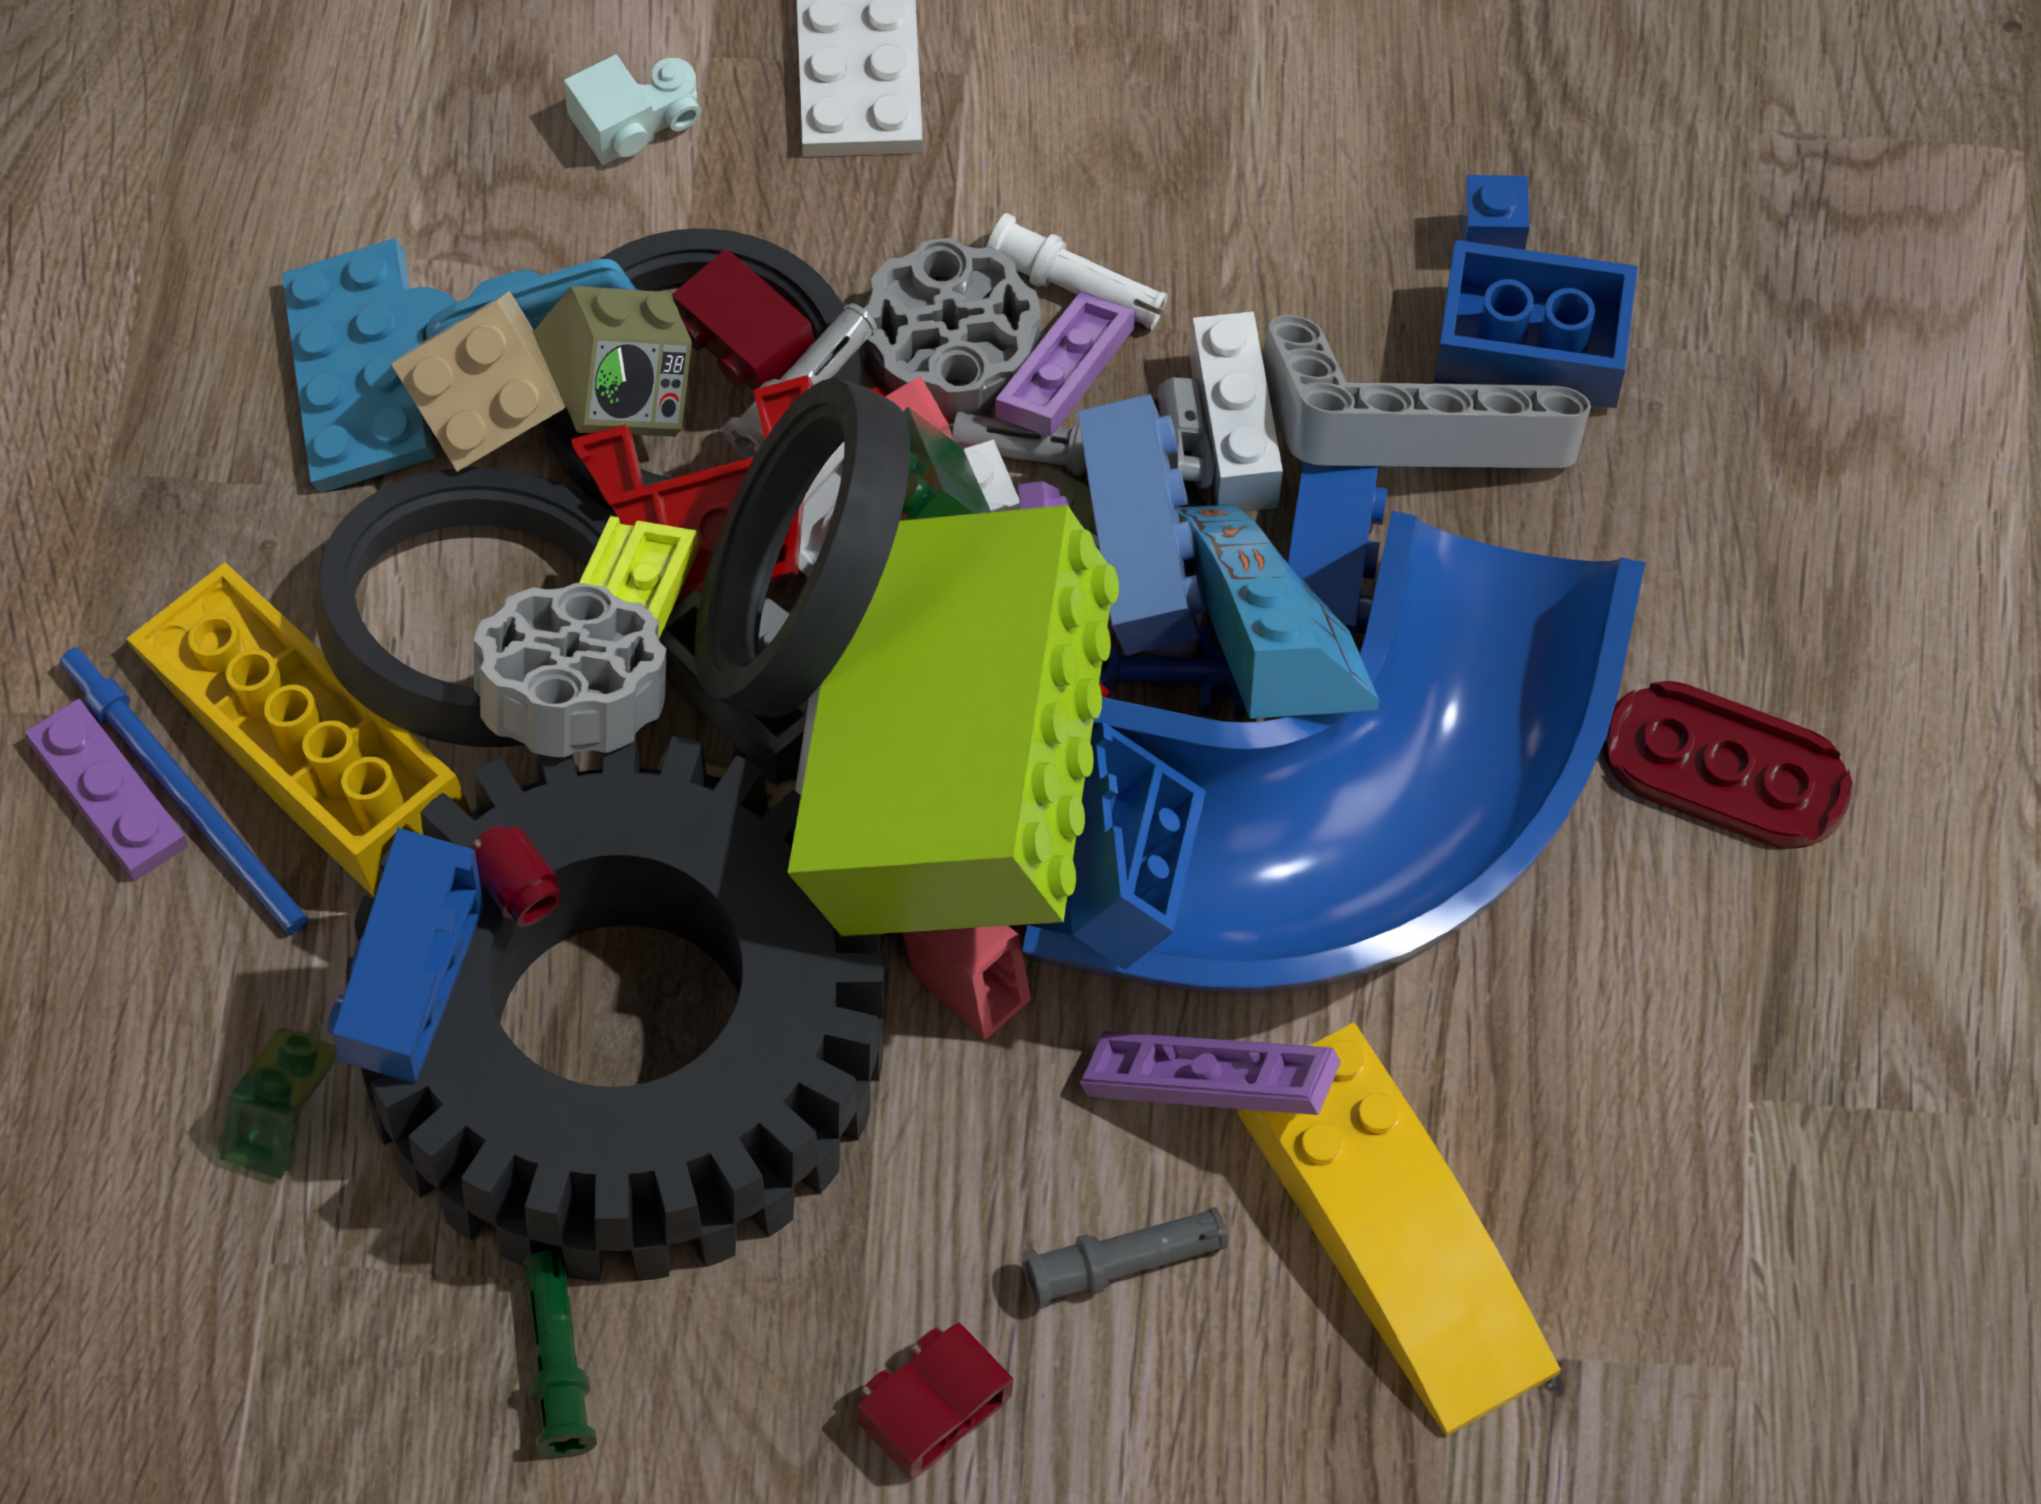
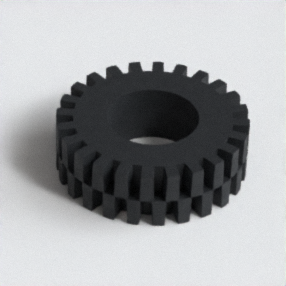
(669, 1153)

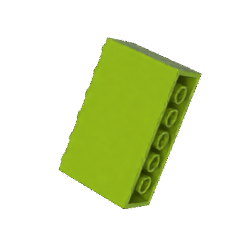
(959, 729)

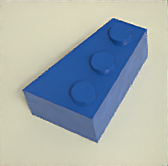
(1131, 849)
(408, 956)

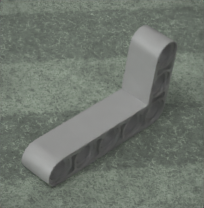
(1411, 423)

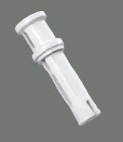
(1049, 262)

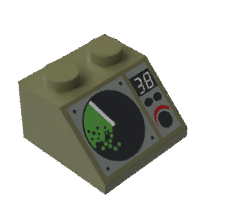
(618, 359)

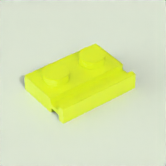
(643, 564)

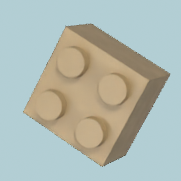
(480, 381)

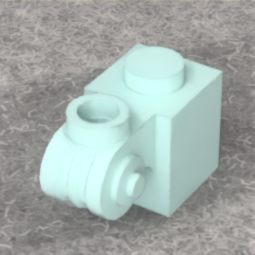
(623, 116)

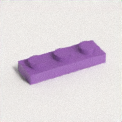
(1064, 364)
(106, 789)

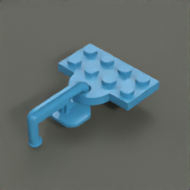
(360, 316)

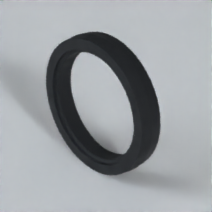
(676, 258)
(405, 510)
(846, 567)

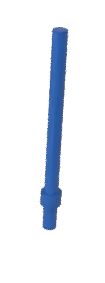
(110, 705)

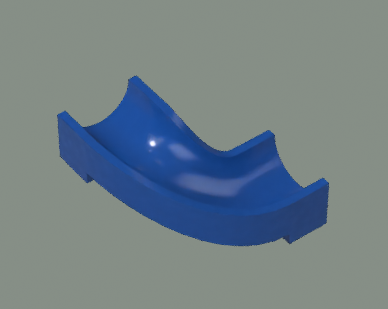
(1399, 825)

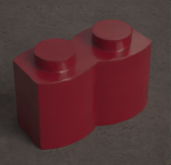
(933, 1399)

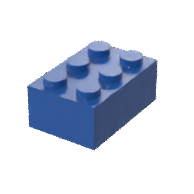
(1536, 321)

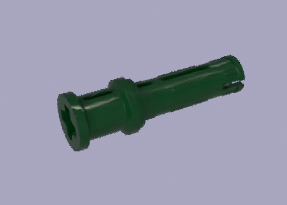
(559, 1382)

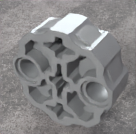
(951, 325)
(569, 669)

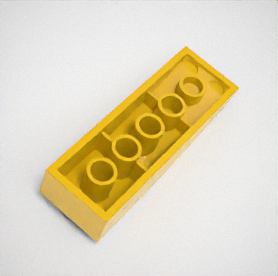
(292, 722)
(1406, 1240)

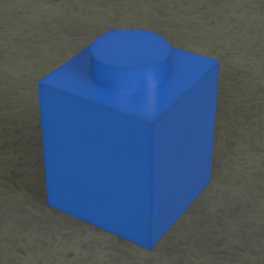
(1495, 210)

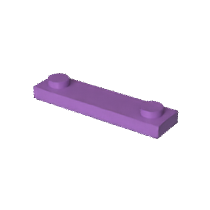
(1210, 1072)

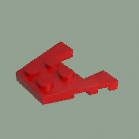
(692, 500)

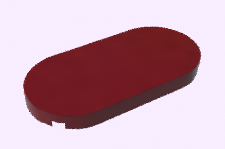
(1728, 765)

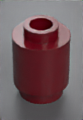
(515, 875)

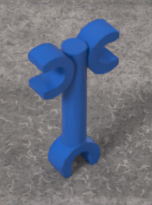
(1210, 670)

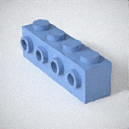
(1140, 524)

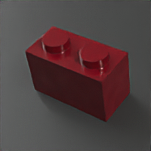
(742, 322)

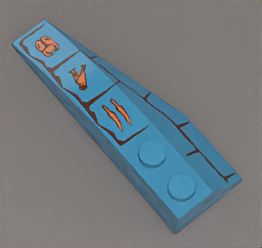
(1273, 629)

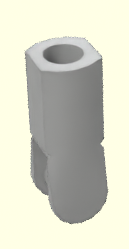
(1183, 402)

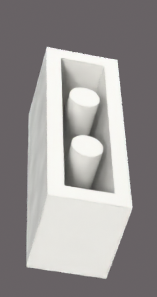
(1237, 411)

